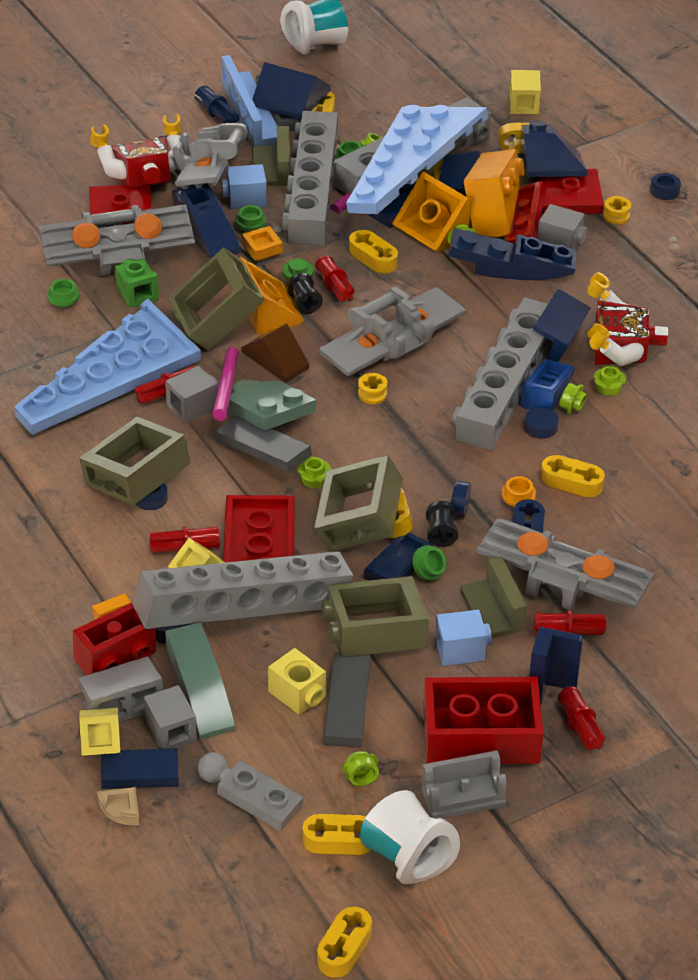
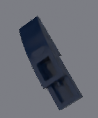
(207, 219)
(519, 260)

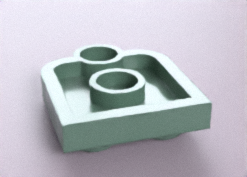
(269, 403)

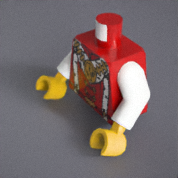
(139, 161)
(620, 330)

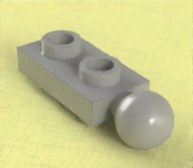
(251, 790)

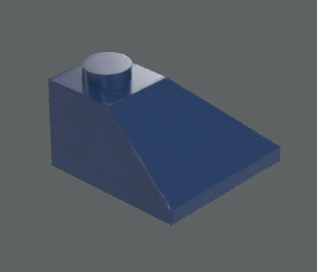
(548, 152)

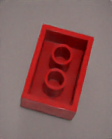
(483, 716)

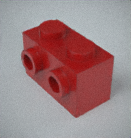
(112, 640)

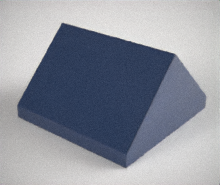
(288, 91)

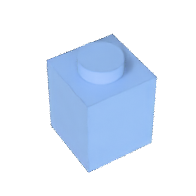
(245, 186)
(461, 637)

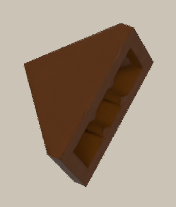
(278, 353)

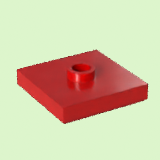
(574, 192)
(118, 197)

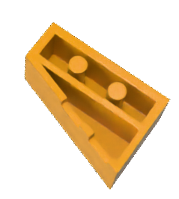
(494, 191)

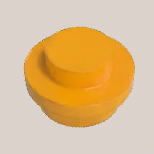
(518, 489)

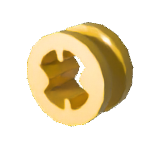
(617, 210)
(376, 395)

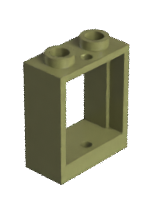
(203, 286)
(104, 467)
(375, 521)
(376, 635)

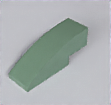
(200, 679)

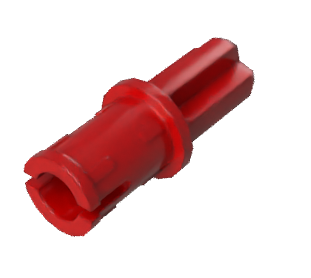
(335, 278)
(157, 388)
(174, 540)
(572, 623)
(581, 718)

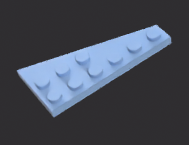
(412, 143)
(109, 368)

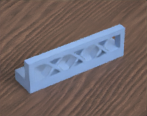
(240, 91)

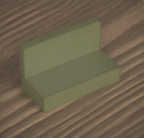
(275, 158)
(497, 600)

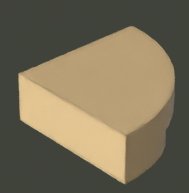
(120, 805)

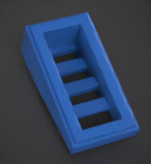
(546, 385)

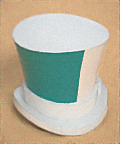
(314, 24)
(410, 838)

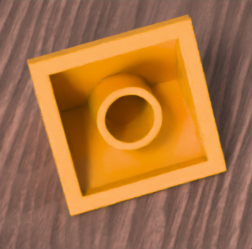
(432, 212)
(278, 304)

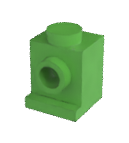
(135, 274)

